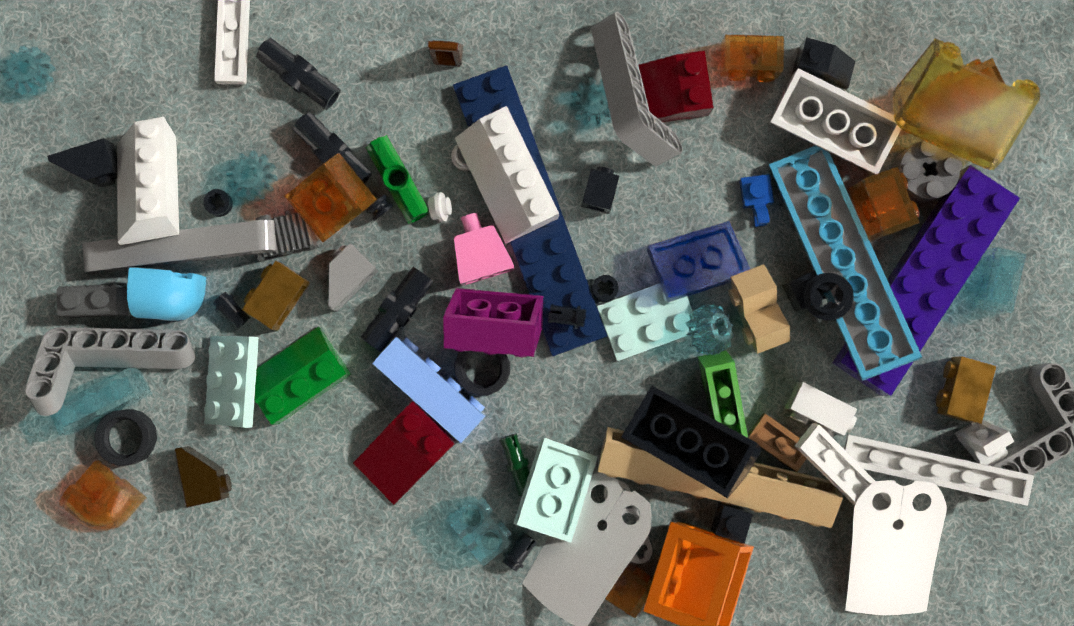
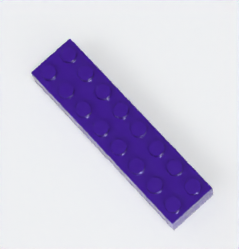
(940, 262)

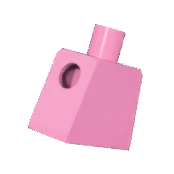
(480, 252)

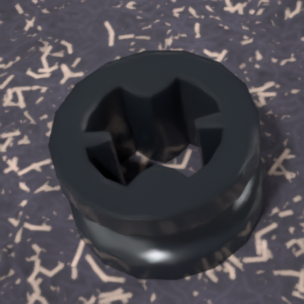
(379, 207)
(212, 209)
(604, 279)

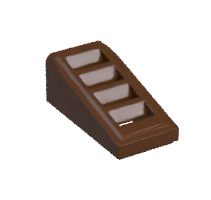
(446, 53)

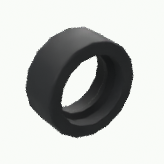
(469, 386)
(103, 430)

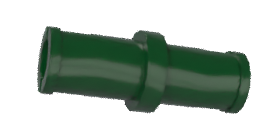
(516, 461)

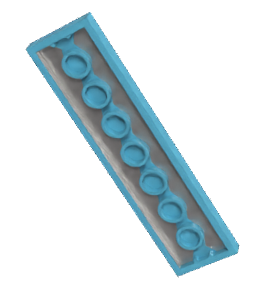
(839, 245)

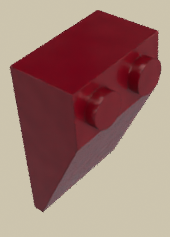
(678, 86)
(404, 452)

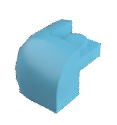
(164, 294)

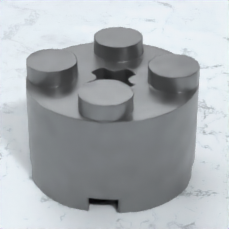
(941, 167)

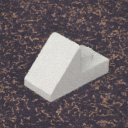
(985, 442)

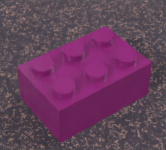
(493, 322)

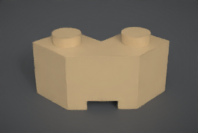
(757, 305)

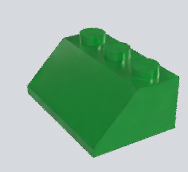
(298, 376)

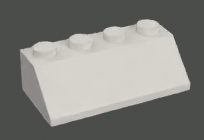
(836, 121)
(506, 175)
(147, 182)

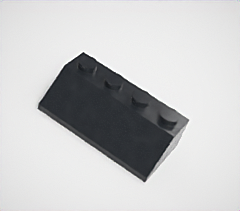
(692, 442)

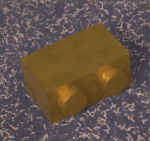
(275, 295)
(965, 389)

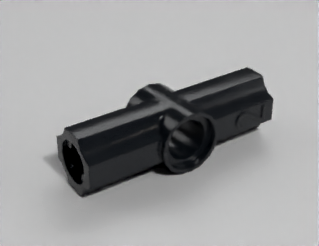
(298, 73)
(327, 144)
(396, 309)

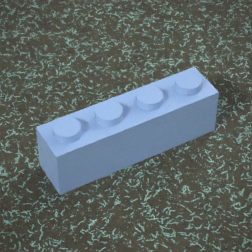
(429, 389)

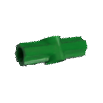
(388, 164)

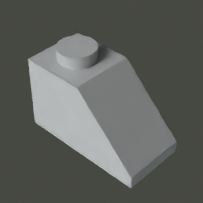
(347, 275)

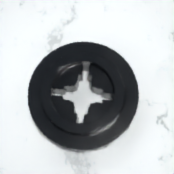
(824, 283)

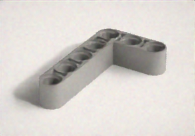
(627, 96)
(99, 347)
(1061, 429)

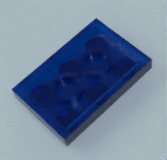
(697, 261)

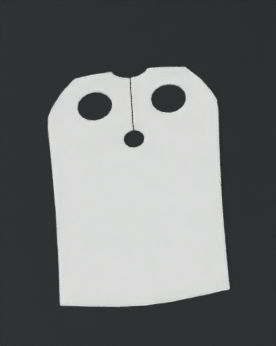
(891, 566)
(579, 574)

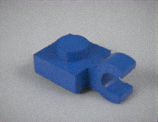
(757, 194)

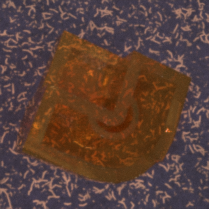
(101, 498)

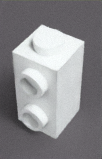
(820, 408)

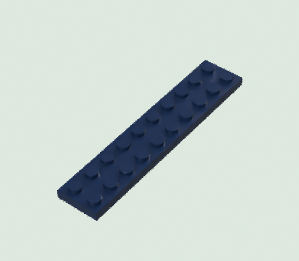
(546, 254)

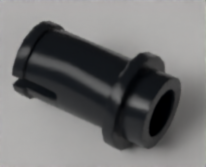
(231, 310)
(567, 315)
(519, 551)

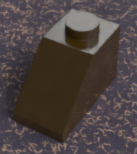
(201, 478)

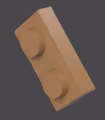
(777, 442)

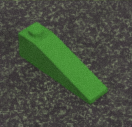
(722, 390)

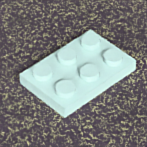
(644, 321)
(231, 381)
(555, 490)

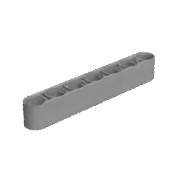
(187, 247)

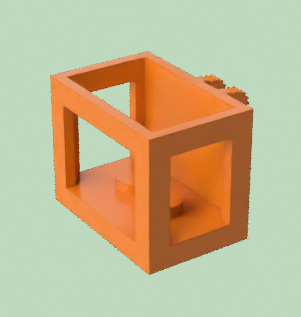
(697, 577)

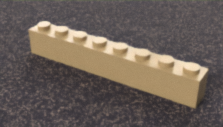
(763, 490)

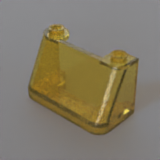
(962, 107)

